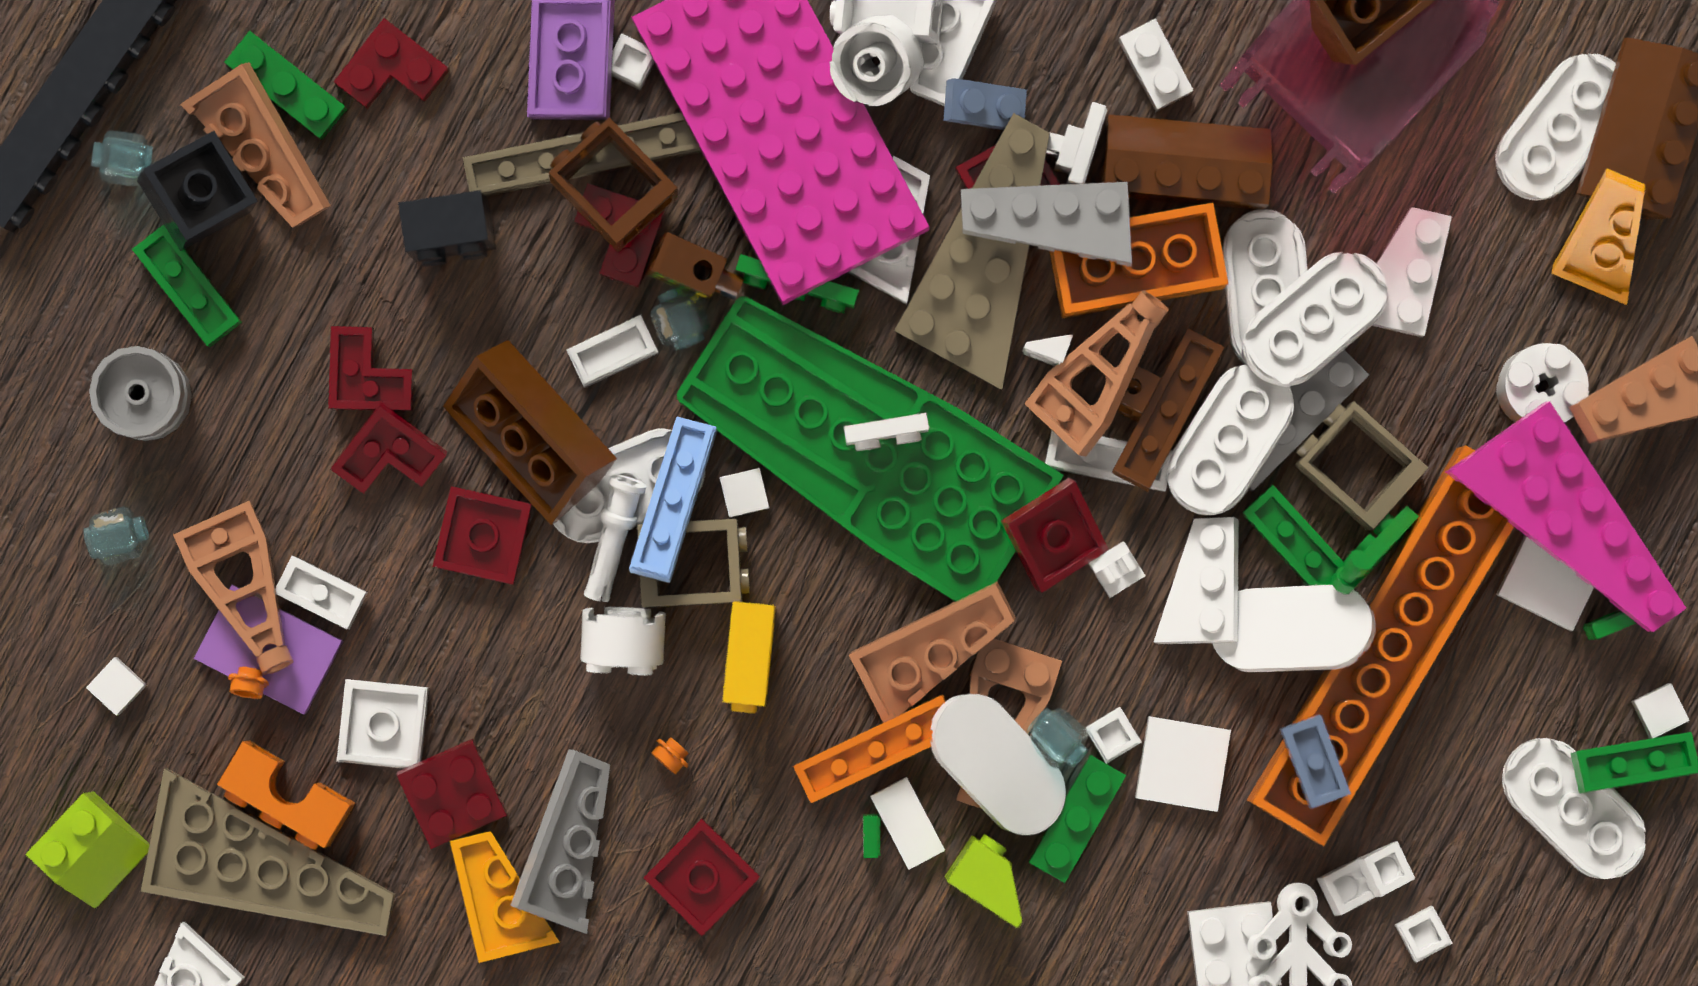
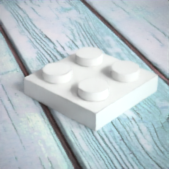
(1221, 941)

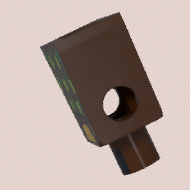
(674, 264)

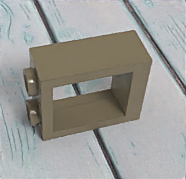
(1389, 496)
(738, 577)

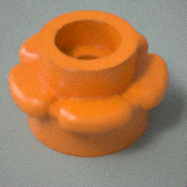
(248, 683)
(670, 755)

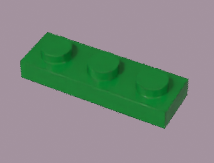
(288, 86)
(187, 286)
(833, 295)
(1293, 538)
(1635, 762)
(1078, 820)

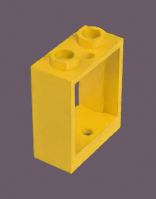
(749, 656)

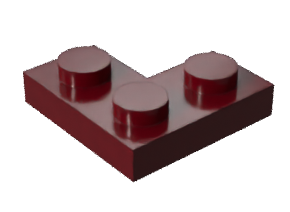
(386, 56)
(630, 262)
(354, 380)
(387, 440)

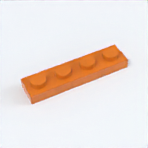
(868, 751)

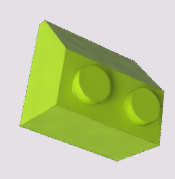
(89, 849)
(986, 877)

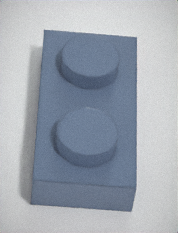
(982, 103)
(1315, 761)

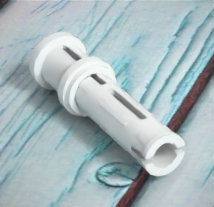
(617, 520)

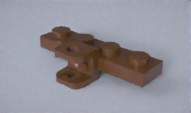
(1163, 407)

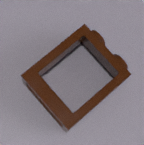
(643, 212)

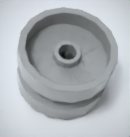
(118, 382)

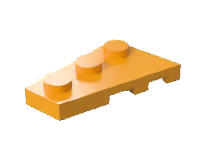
(1604, 238)
(487, 893)

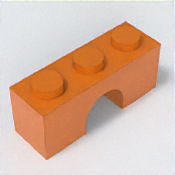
(253, 781)

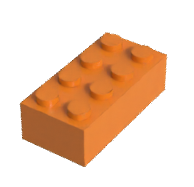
(1171, 258)

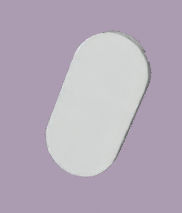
(1555, 129)
(1261, 260)
(1315, 318)
(1228, 441)
(636, 458)
(1299, 629)
(997, 764)
(1592, 829)

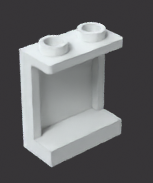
(919, 15)

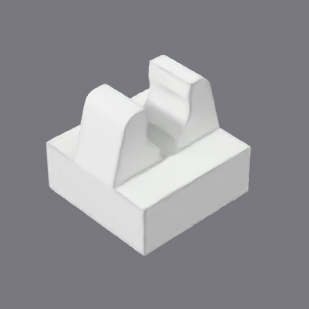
(1065, 148)
(1116, 569)

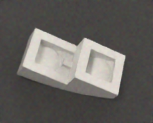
(1366, 878)

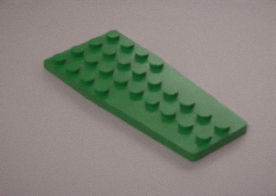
(917, 503)

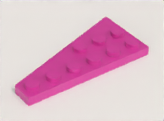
(1558, 500)

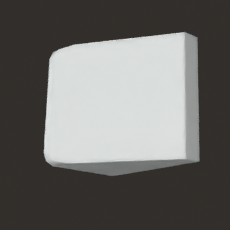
(1048, 350)

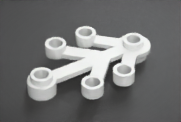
(1298, 954)

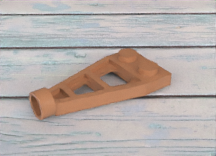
(1064, 409)
(220, 539)
(1017, 669)

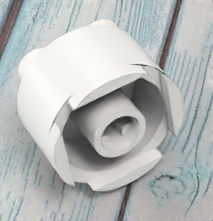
(893, 45)
(1538, 363)
(622, 639)

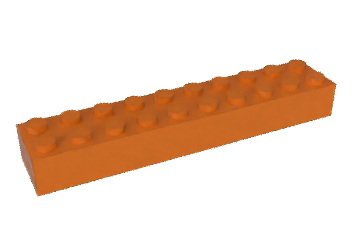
(1414, 614)

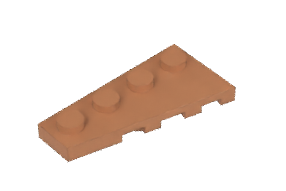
(259, 142)
(1644, 398)
(922, 654)

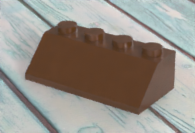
(1357, 27)
(1647, 123)
(1189, 162)
(528, 431)

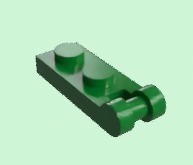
(1372, 550)

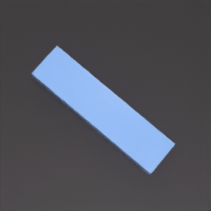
(673, 499)

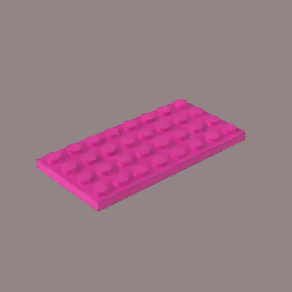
(781, 137)

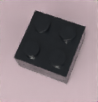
(197, 190)
(447, 227)

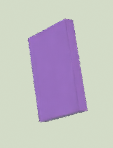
(570, 59)
(308, 645)

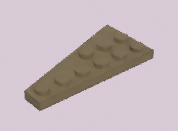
(975, 283)
(231, 859)

